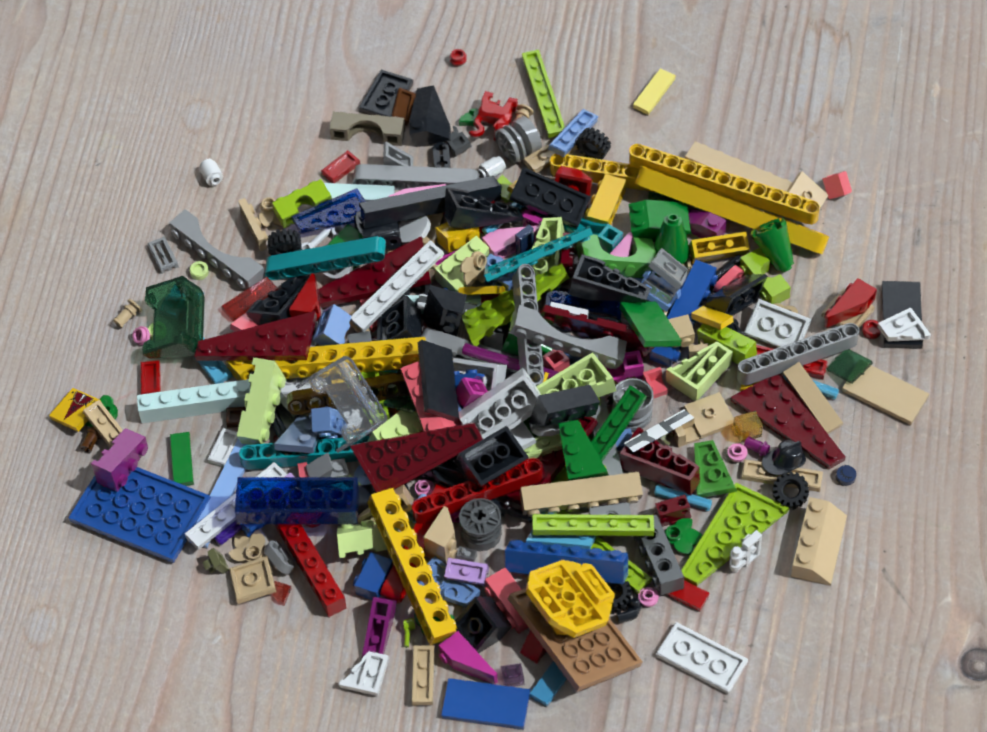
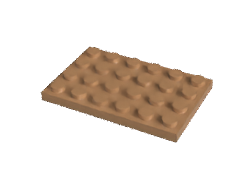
(581, 659)

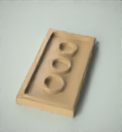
(888, 394)

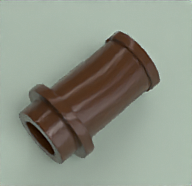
(90, 440)

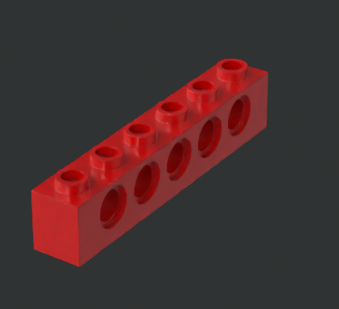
(312, 567)

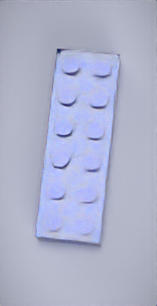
(297, 500)

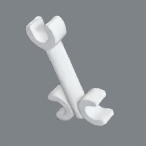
(321, 236)

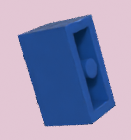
(372, 576)

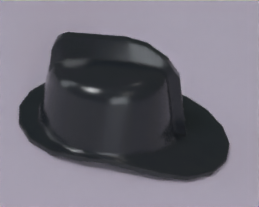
(784, 458)

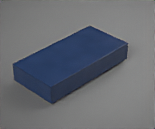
(524, 239)

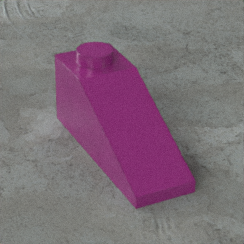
(706, 224)
(379, 625)

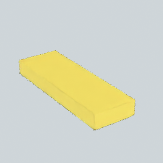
(654, 91)

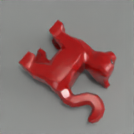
(493, 113)

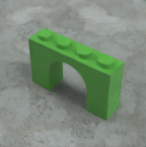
(632, 266)

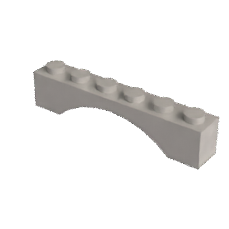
(241, 269)
(530, 325)

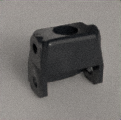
(389, 232)

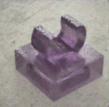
(512, 675)

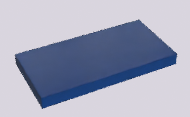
(486, 703)

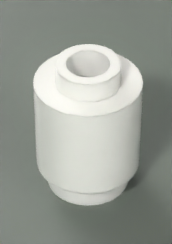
(492, 167)
(211, 172)

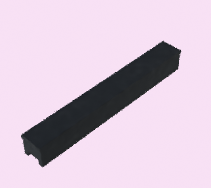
(423, 202)

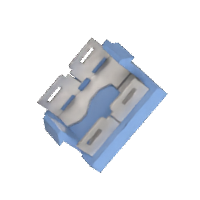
(660, 292)

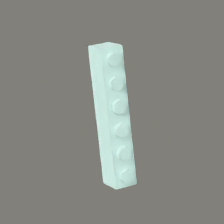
(192, 401)

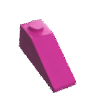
(464, 658)

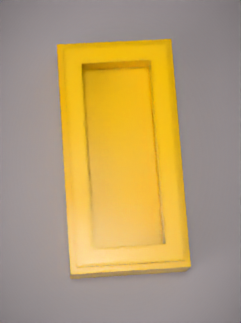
(712, 317)

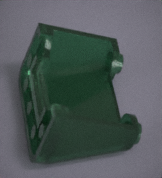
(177, 318)

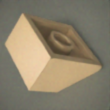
(440, 538)

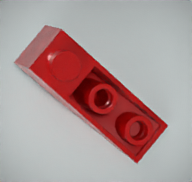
(307, 299)
(855, 301)

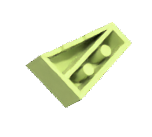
(449, 273)
(699, 372)
(398, 425)
(360, 538)

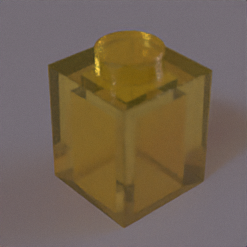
(747, 425)

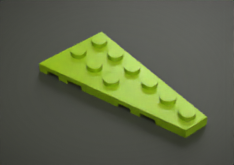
(499, 310)
(738, 516)

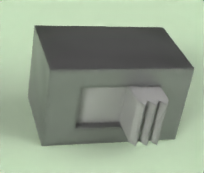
(466, 554)

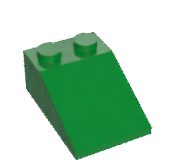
(648, 216)

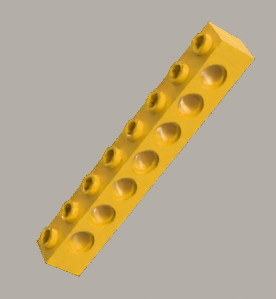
(366, 355)
(433, 630)

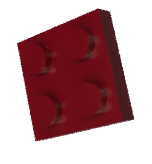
(567, 260)

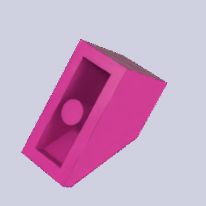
(469, 390)

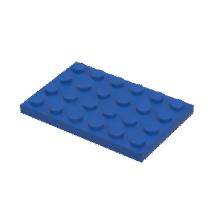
(144, 513)

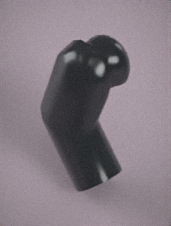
(632, 611)

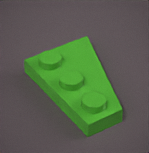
(713, 472)

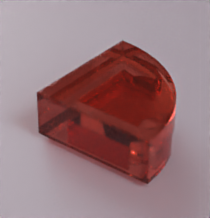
(283, 591)

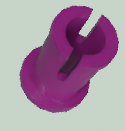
(757, 446)

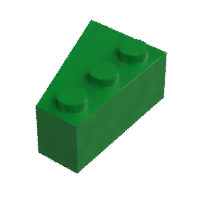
(579, 453)

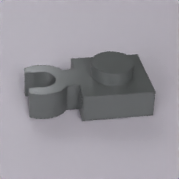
(458, 141)

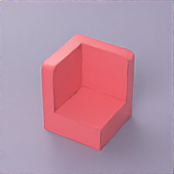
(837, 185)
(654, 379)

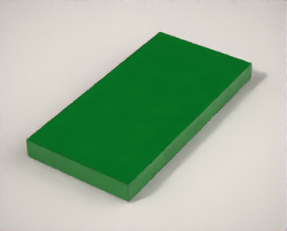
(650, 324)

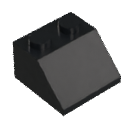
(482, 623)

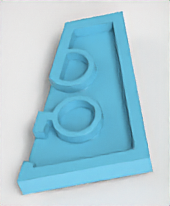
(582, 541)

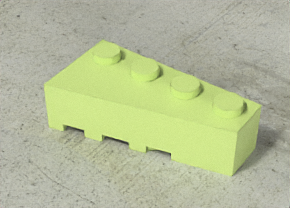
(549, 230)
(583, 372)
(261, 402)

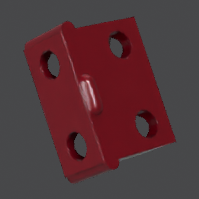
(672, 511)

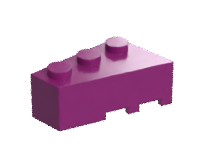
(120, 460)

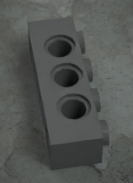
(670, 579)

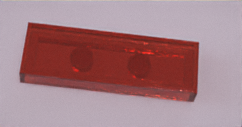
(240, 304)

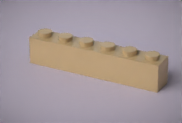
(717, 159)
(580, 493)

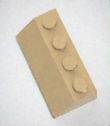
(819, 542)

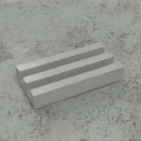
(162, 268)

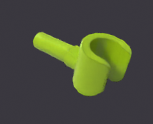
(408, 625)

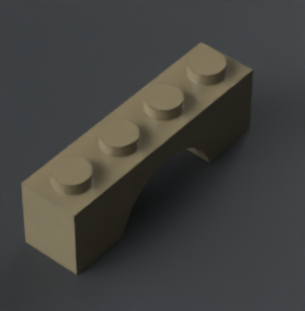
(346, 125)

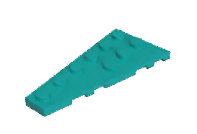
(531, 256)

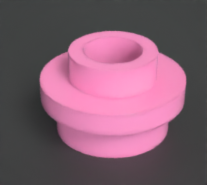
(141, 335)
(737, 457)
(424, 482)
(648, 602)

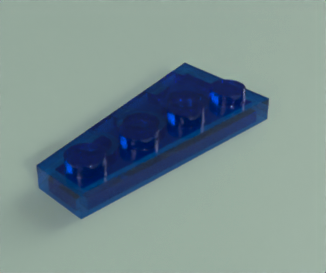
(330, 213)

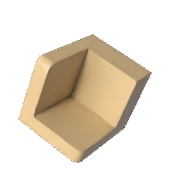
(685, 434)

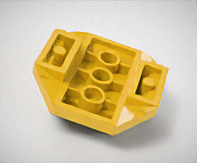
(570, 597)

